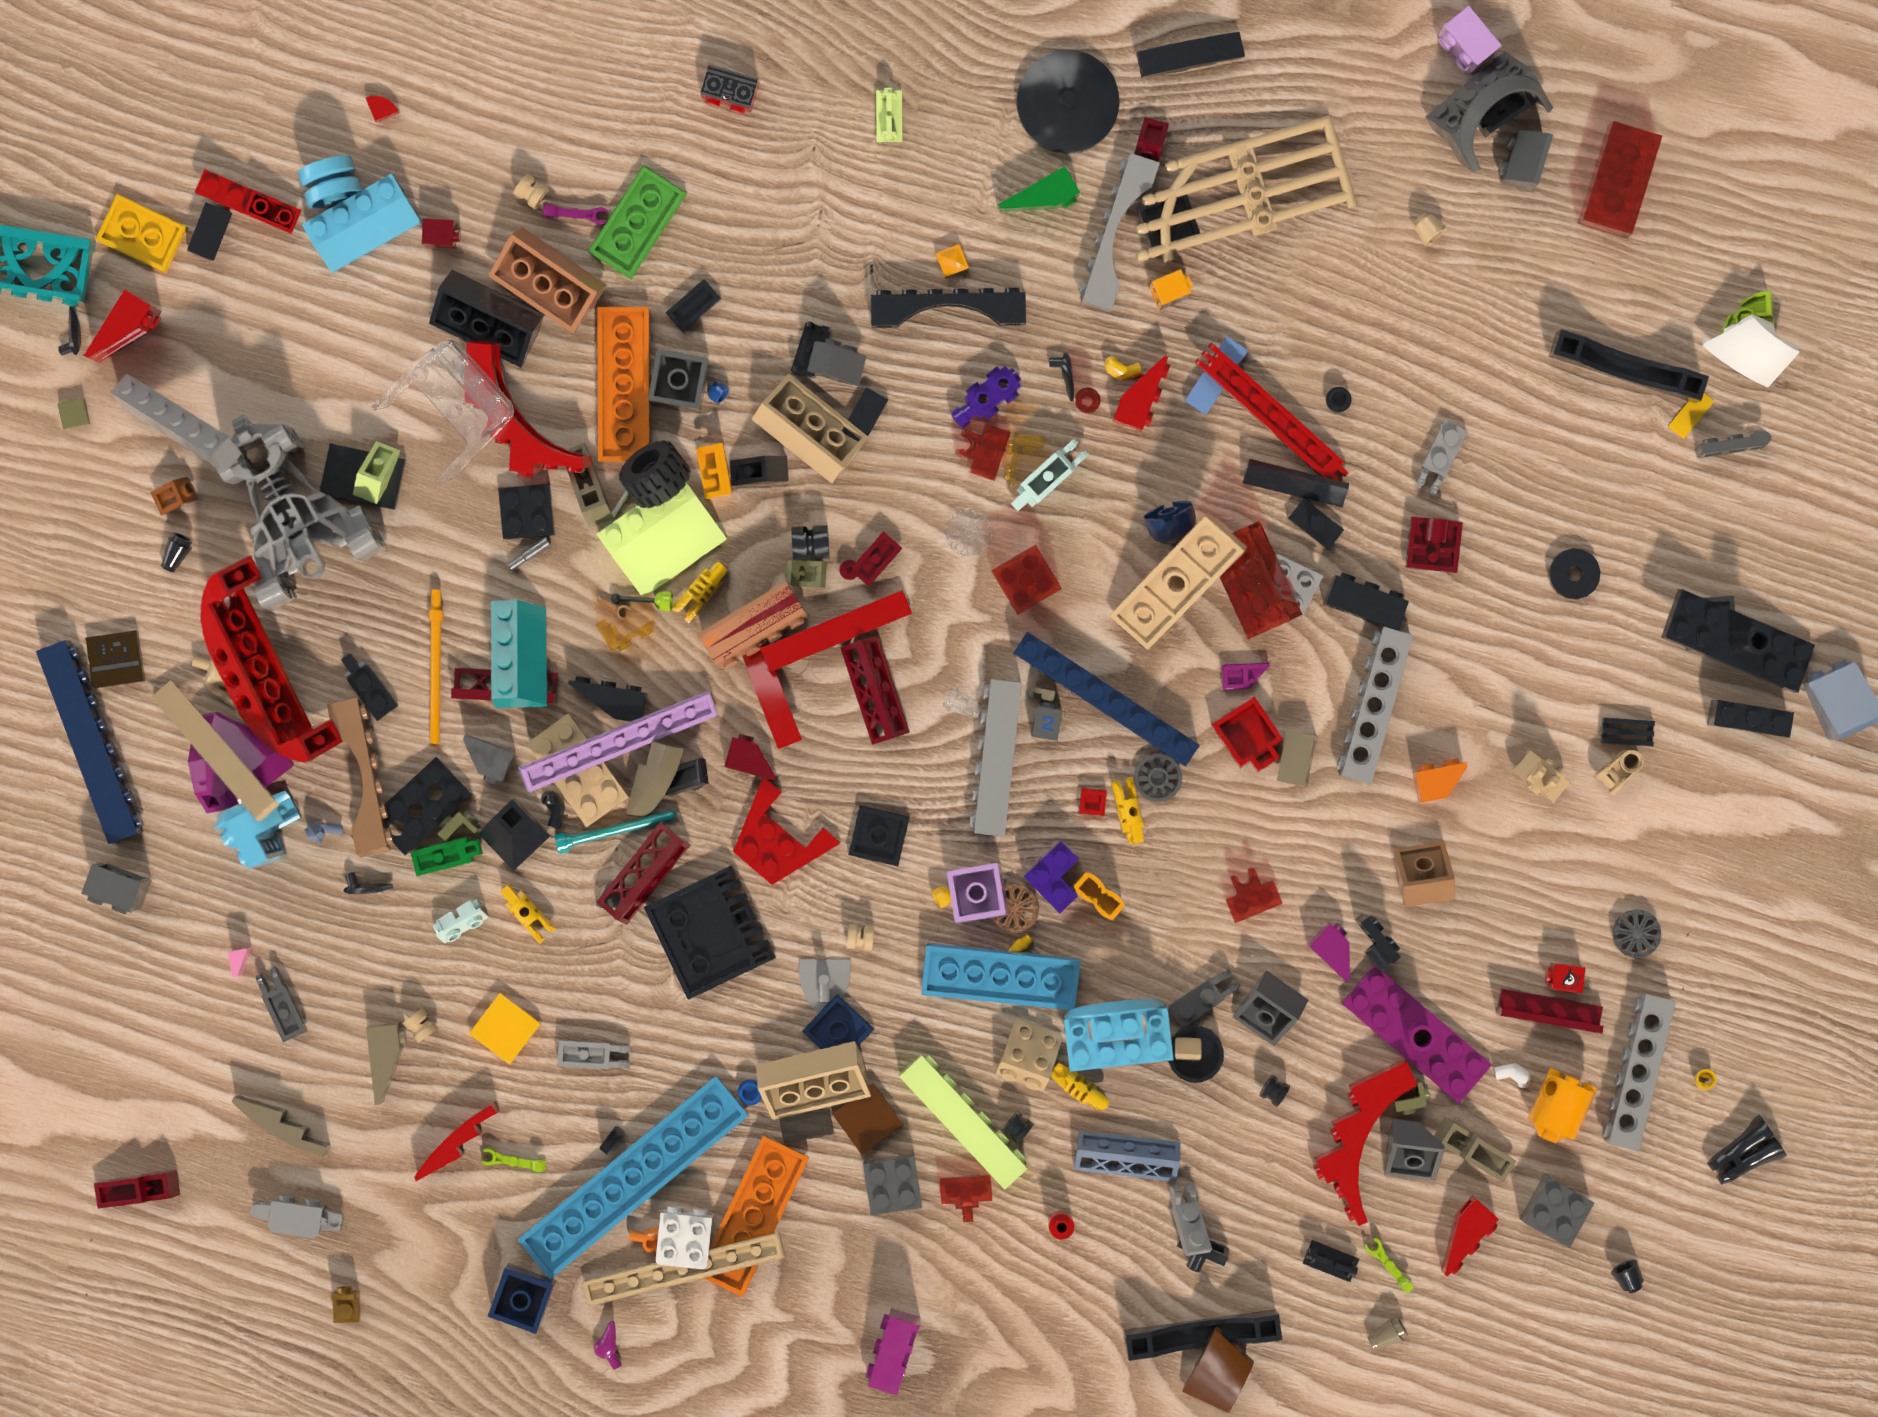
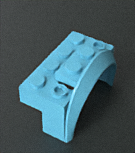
(256, 839)
(1118, 1034)

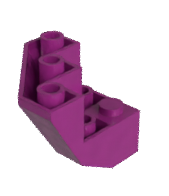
(255, 755)

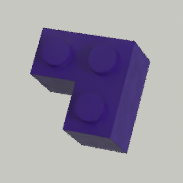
(1047, 873)

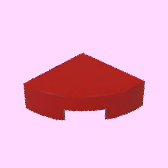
(381, 107)

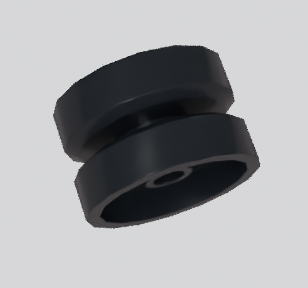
(1211, 1055)

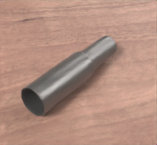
(530, 553)

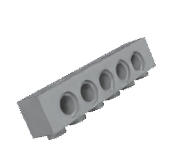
(1400, 644)
(1631, 1135)

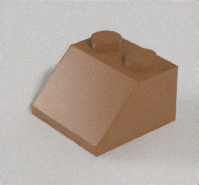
(1424, 874)

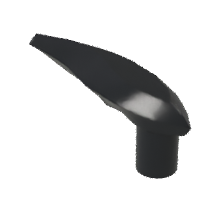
(74, 335)
(1067, 372)
(363, 888)

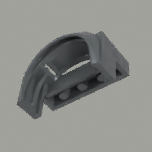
(1462, 111)

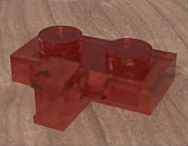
(966, 1192)

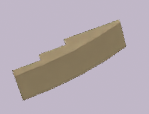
(272, 1120)

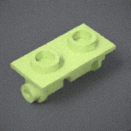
(889, 115)

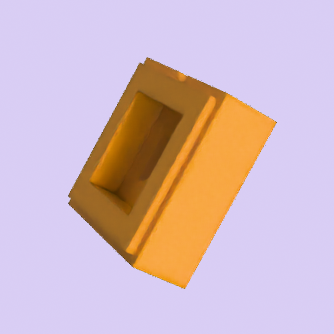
(952, 261)

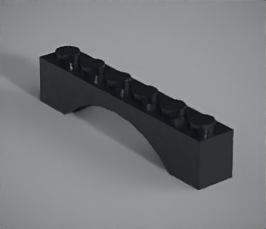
(1003, 308)
(1633, 369)
(1174, 1337)

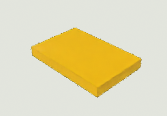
(141, 233)

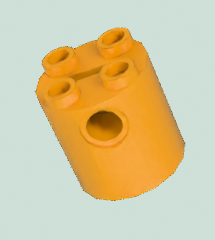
(1561, 1106)

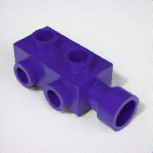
(994, 393)

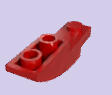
(247, 201)

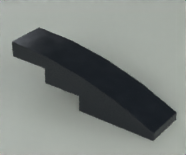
(1190, 54)

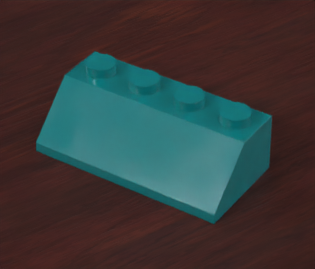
(518, 654)

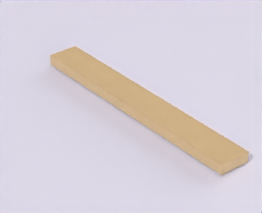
(215, 751)
(657, 1276)

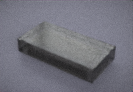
(806, 1125)

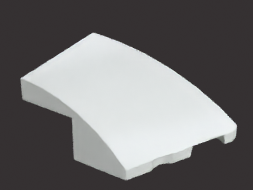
(1753, 349)

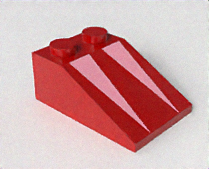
(125, 324)

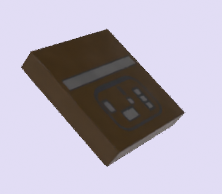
(115, 659)

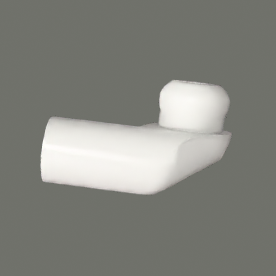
(1514, 1071)

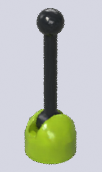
(663, 600)

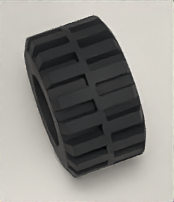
(654, 474)

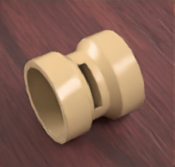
(531, 191)
(854, 937)
(420, 1025)

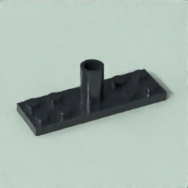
(1738, 641)

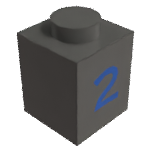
(1047, 721)

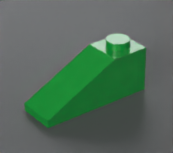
(1048, 193)

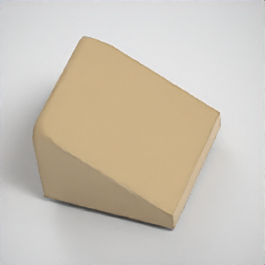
(1188, 1048)

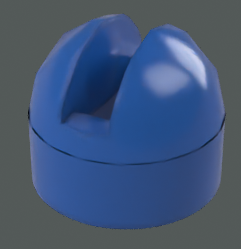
(717, 392)

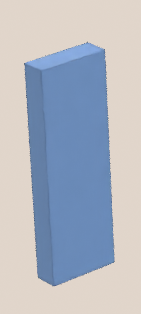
(1206, 389)

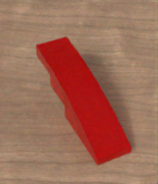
(772, 700)
(450, 1148)

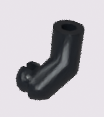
(555, 806)

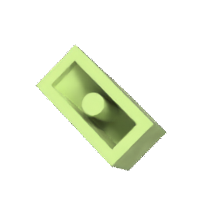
(375, 472)

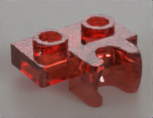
(985, 450)
(1251, 897)

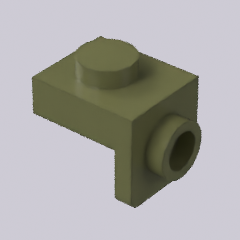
(806, 573)
(451, 825)
(1409, 1104)

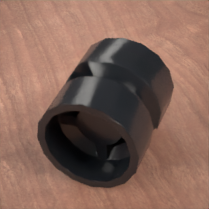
(810, 542)

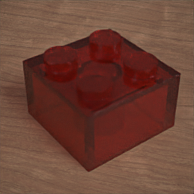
(1026, 580)

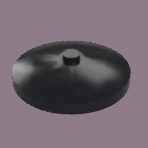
(1068, 101)

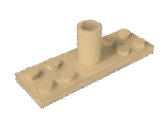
(1178, 581)

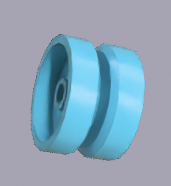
(329, 181)

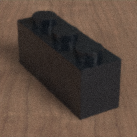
(1366, 601)
(1750, 718)

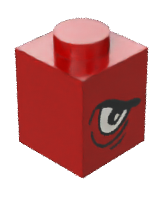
(1565, 977)

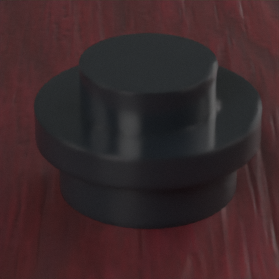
(1338, 399)

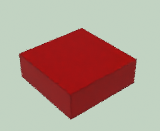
(1092, 801)

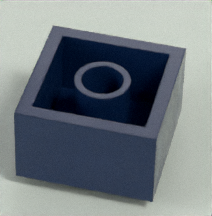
(521, 1298)

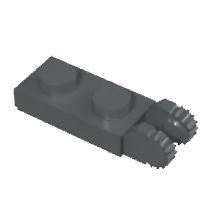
(1734, 444)
(1201, 999)
(281, 1007)

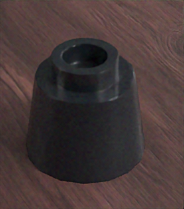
(1628, 1276)

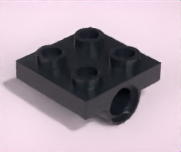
(1384, 948)

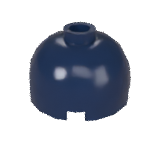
(1171, 523)

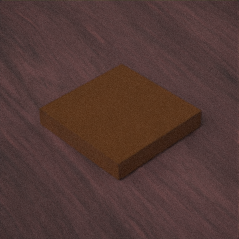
(867, 1120)

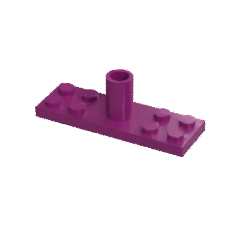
(1397, 1018)

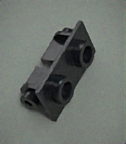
(1331, 1261)

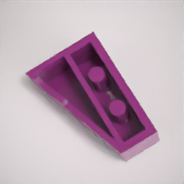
(892, 1351)

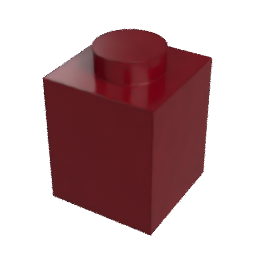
(440, 233)

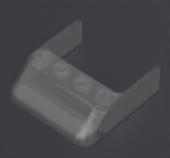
(460, 394)

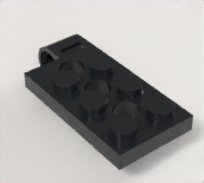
(434, 810)

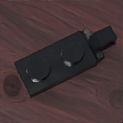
(369, 687)

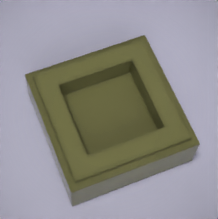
(73, 413)

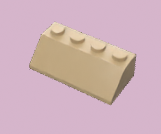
(809, 428)
(813, 1080)

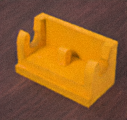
(714, 471)

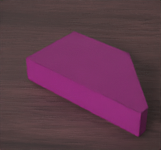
(1241, 675)

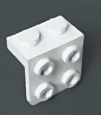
(684, 1237)

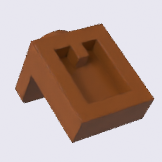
(174, 495)

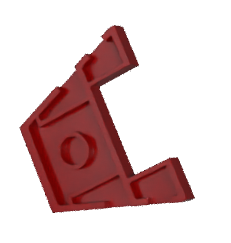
(769, 846)

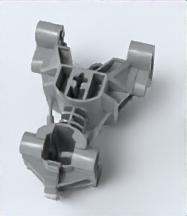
(292, 521)

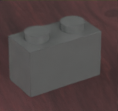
(837, 362)

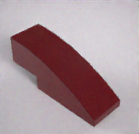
(137, 1189)

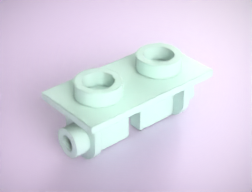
(450, 928)

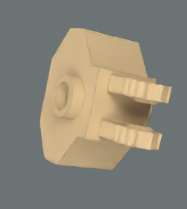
(1541, 776)

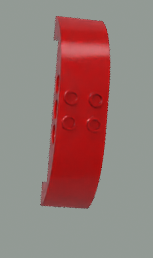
(254, 670)

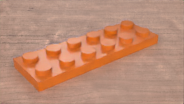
(623, 381)
(758, 1204)

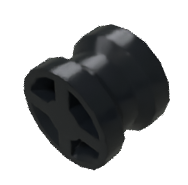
(1274, 1090)
(1017, 1127)

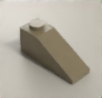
(590, 492)
(385, 1049)

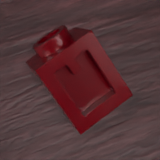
(1151, 139)

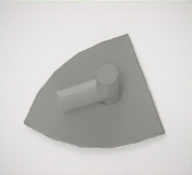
(823, 980)

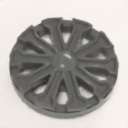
(1158, 777)
(1636, 933)

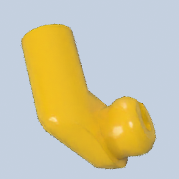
(1121, 371)

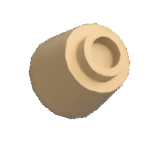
(1428, 228)

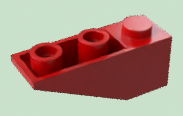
(1137, 400)
(1468, 1228)

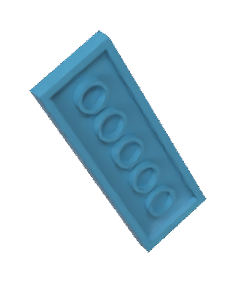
(1000, 976)

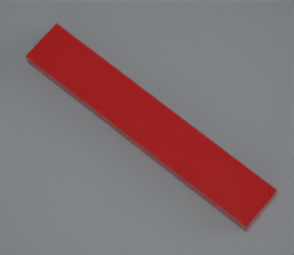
(835, 631)

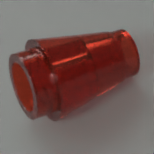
(1089, 393)

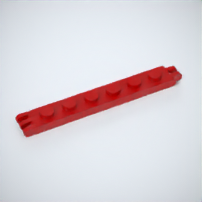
(1271, 414)

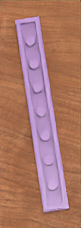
(617, 741)

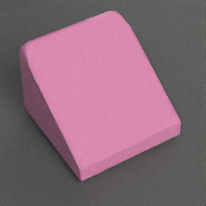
(238, 960)

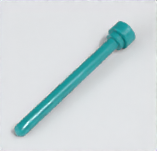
(566, 841)

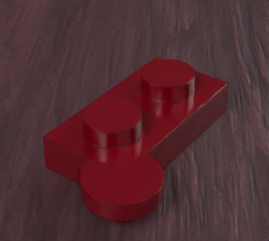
(873, 560)

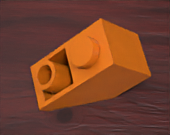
(1437, 782)

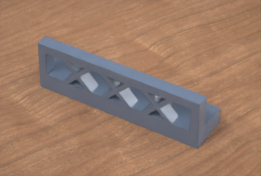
(1127, 1152)

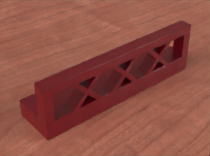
(879, 688)
(476, 694)
(649, 880)
(1550, 1010)

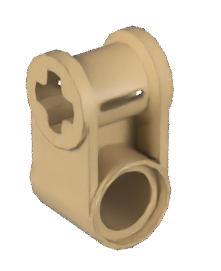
(1618, 771)

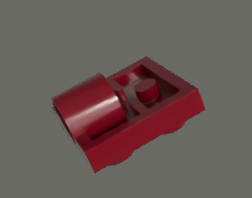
(1433, 544)

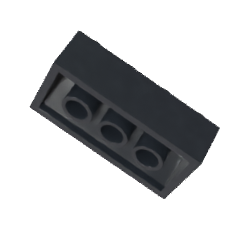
(486, 315)

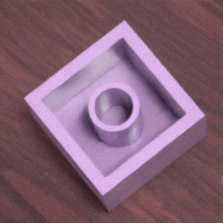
(1468, 40)
(977, 893)

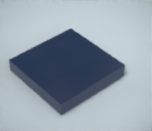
(837, 1025)

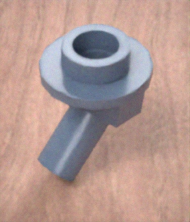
(317, 830)

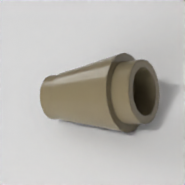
(1388, 1334)

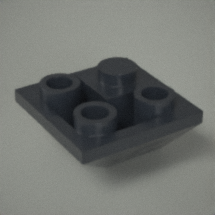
(514, 834)

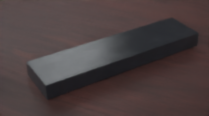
(1295, 483)

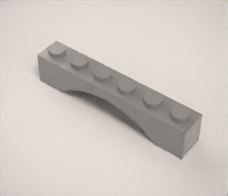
(1136, 181)

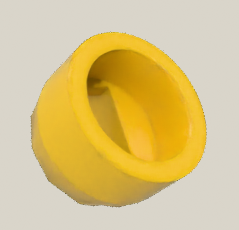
(941, 896)
(1705, 1074)

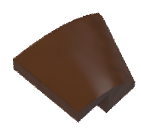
(1219, 1373)

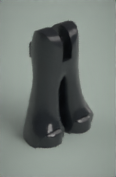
(1753, 1135)

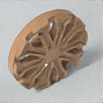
(1018, 908)

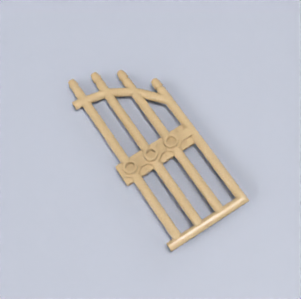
(1250, 186)

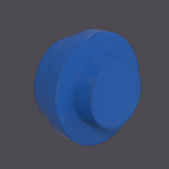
(748, 1092)

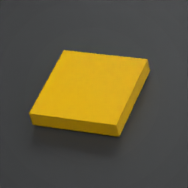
(505, 1028)

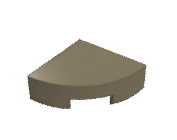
(1041, 693)

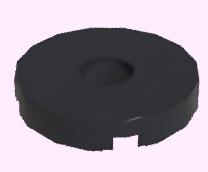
(1585, 563)

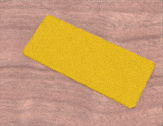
(1689, 416)

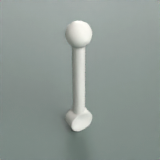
(617, 508)

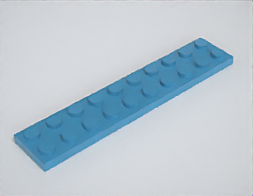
(633, 1177)

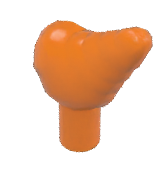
(648, 1238)

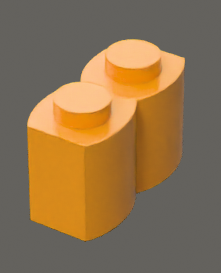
(1104, 900)

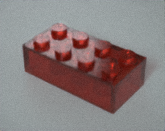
(1620, 179)
(1258, 585)

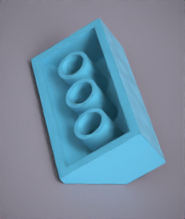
(361, 223)

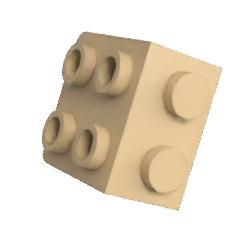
(1029, 1055)

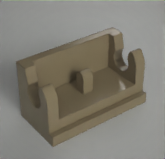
(1297, 758)

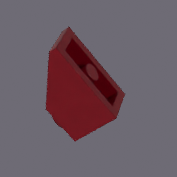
(748, 758)

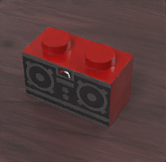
(729, 89)

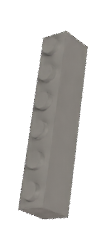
(176, 423)
(997, 757)

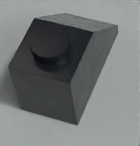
(759, 470)

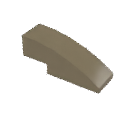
(654, 778)
(1474, 1150)

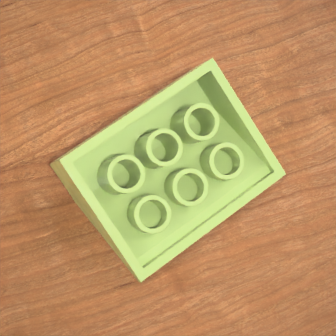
(661, 540)

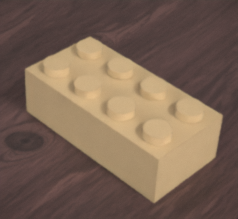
(589, 792)

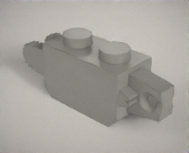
(297, 1217)

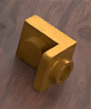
(346, 1305)

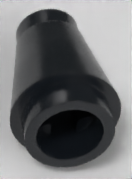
(176, 550)

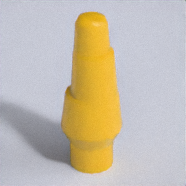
(1021, 944)

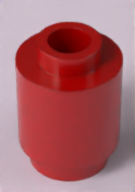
(1058, 1217)

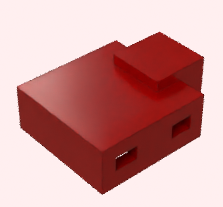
(1249, 735)

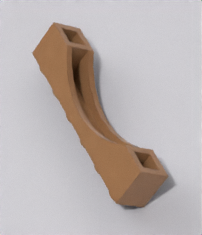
(369, 828)

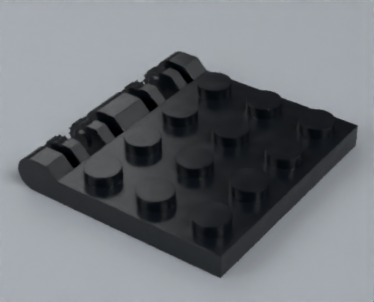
(705, 934)

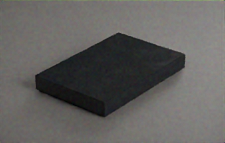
(341, 473)

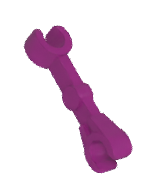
(555, 212)

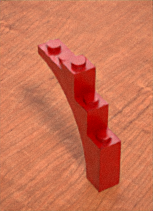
(527, 446)
(1341, 1163)

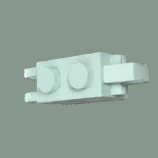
(1047, 477)

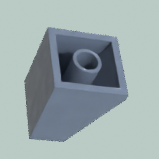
(1842, 700)

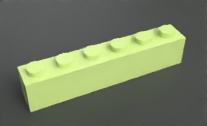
(963, 1121)

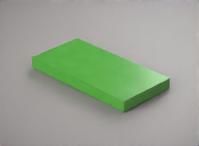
(637, 222)

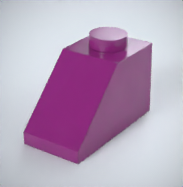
(1333, 949)

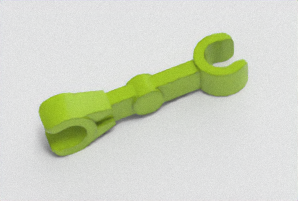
(498, 1158)
(1389, 1265)

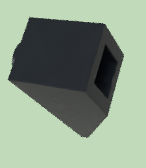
(618, 703)

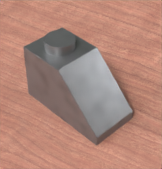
(489, 759)

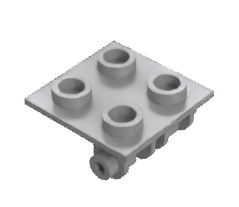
(1301, 580)

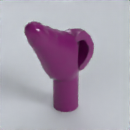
(607, 1346)

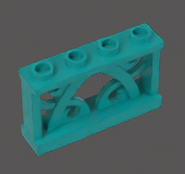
(69, 249)

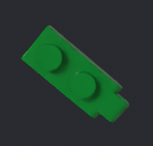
(445, 855)

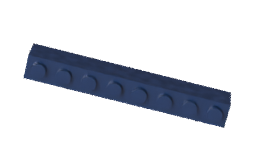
(1106, 699)
(89, 741)

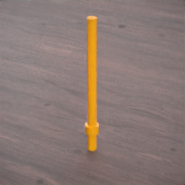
(436, 615)

